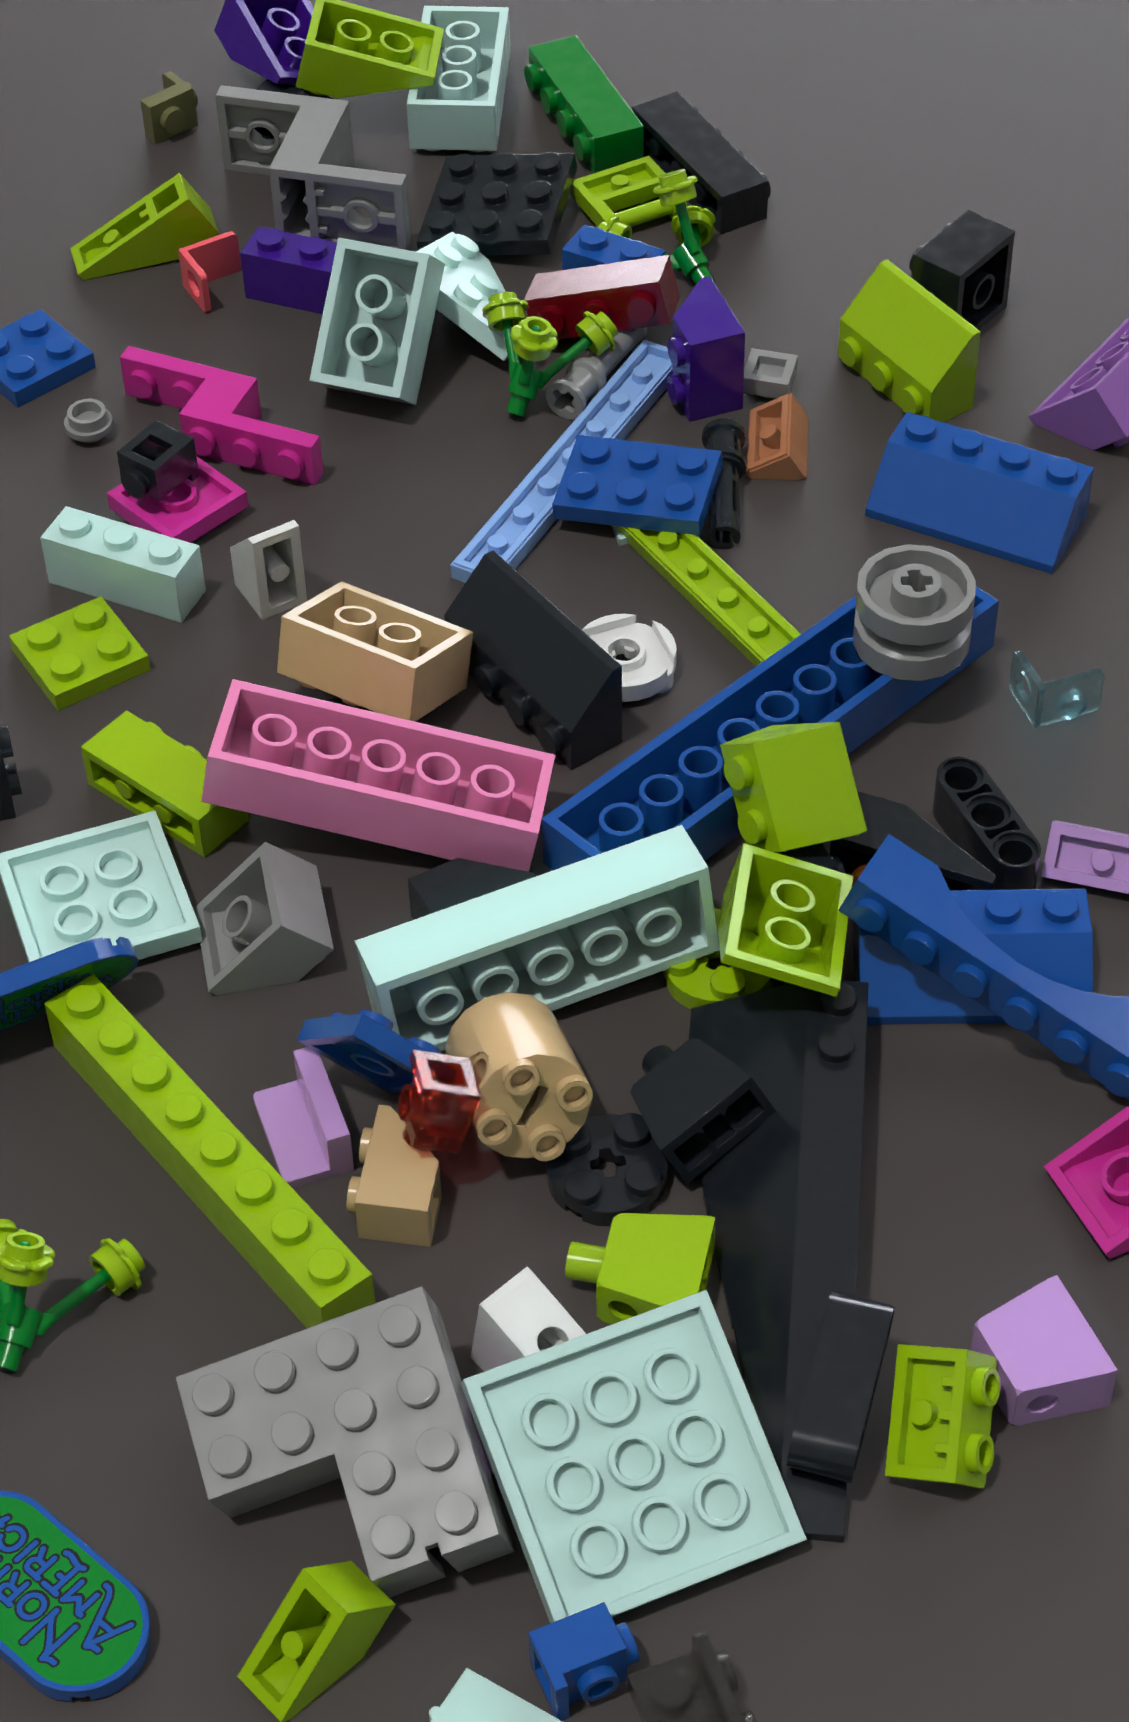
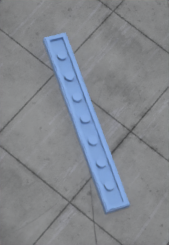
(610, 414)

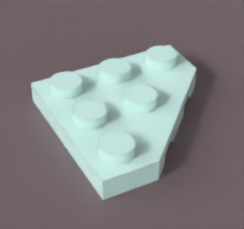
(466, 288)

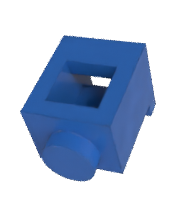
(581, 1657)

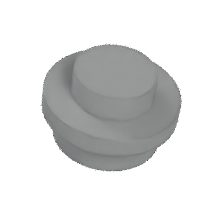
(88, 421)

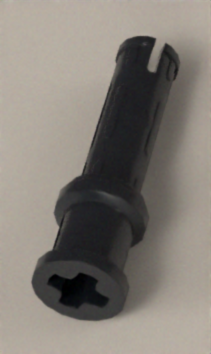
(724, 509)

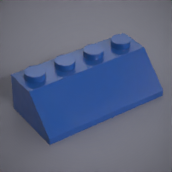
(980, 492)
(1033, 926)

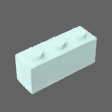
(123, 564)

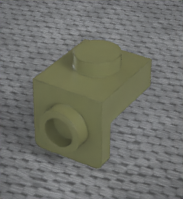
(170, 109)

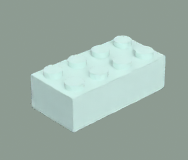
(469, 82)

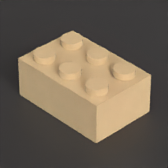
(374, 652)

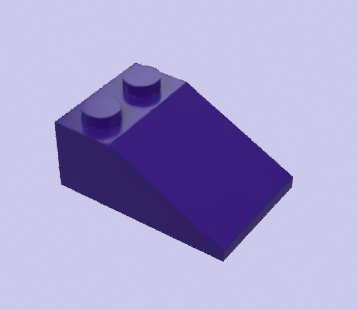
(266, 35)

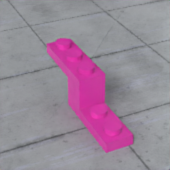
(222, 415)

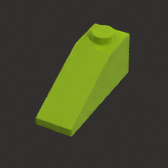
(147, 232)

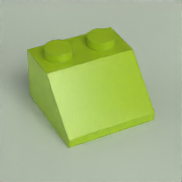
(793, 786)

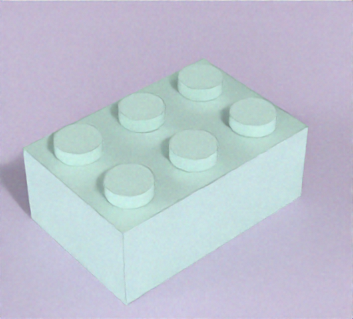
(377, 321)

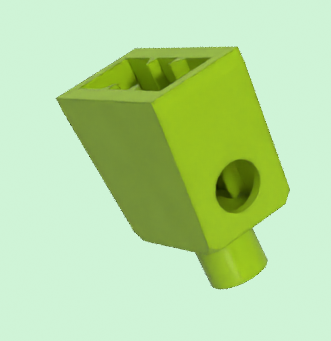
(645, 1262)

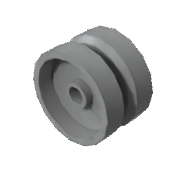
(914, 612)

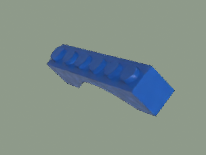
(913, 910)

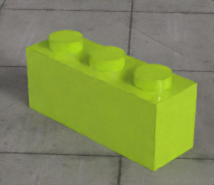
(154, 772)

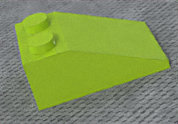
(366, 51)
(785, 919)

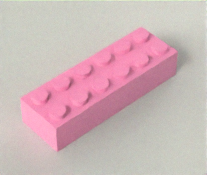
(377, 777)

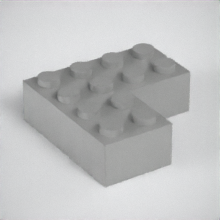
(359, 1403)

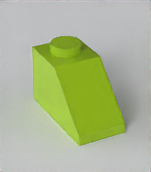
(315, 1637)

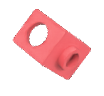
(206, 263)

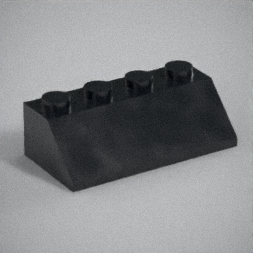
(539, 663)

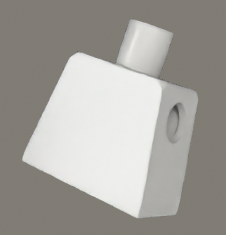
(519, 1322)

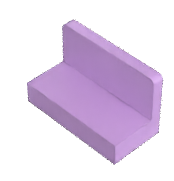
(1087, 856)
(305, 1124)

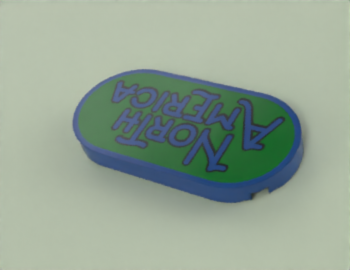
(32, 984)
(64, 1609)

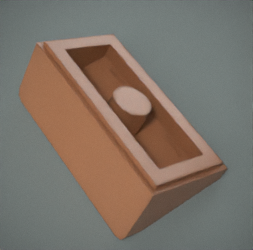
(778, 440)

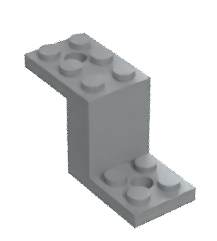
(311, 167)

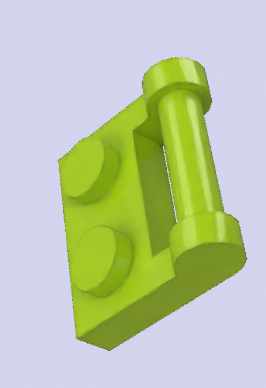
(620, 188)

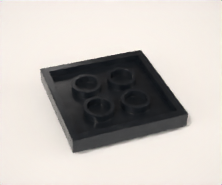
(501, 201)

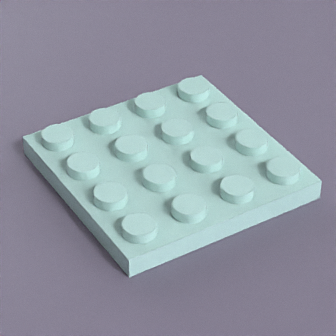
(632, 1460)

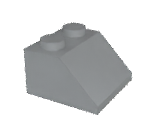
(263, 923)

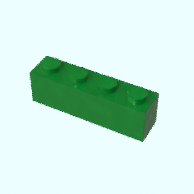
(584, 104)

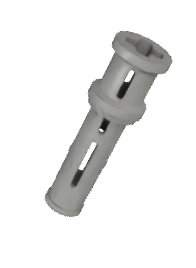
(588, 376)

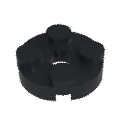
(617, 1140)

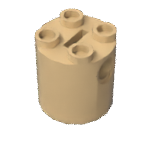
(525, 1073)

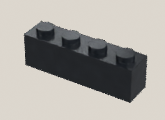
(683, 139)

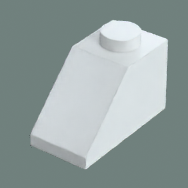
(271, 570)

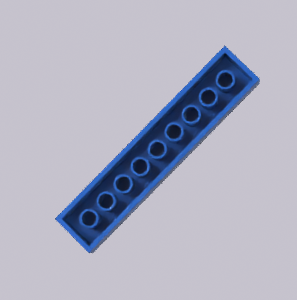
(682, 770)

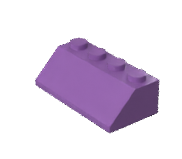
(1094, 399)

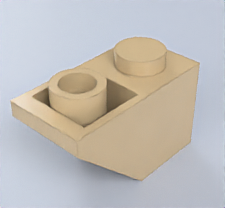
(397, 1188)

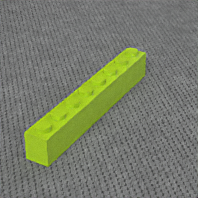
(207, 1156)

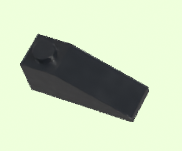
(892, 818)

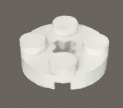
(650, 647)

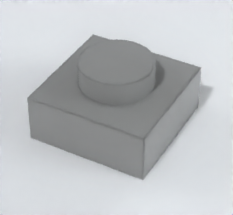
(769, 373)

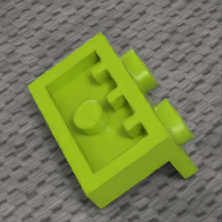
(942, 1415)

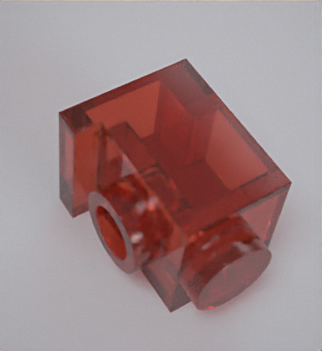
(438, 1101)

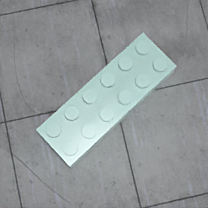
(546, 937)

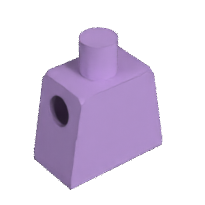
(1045, 1356)

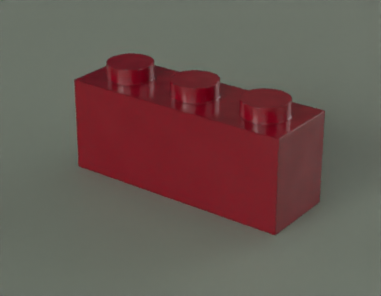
(628, 292)

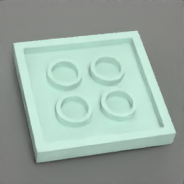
(100, 885)

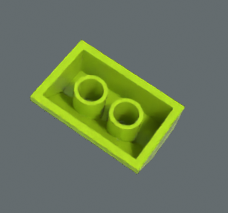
(910, 345)

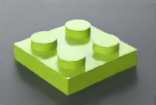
(79, 653)

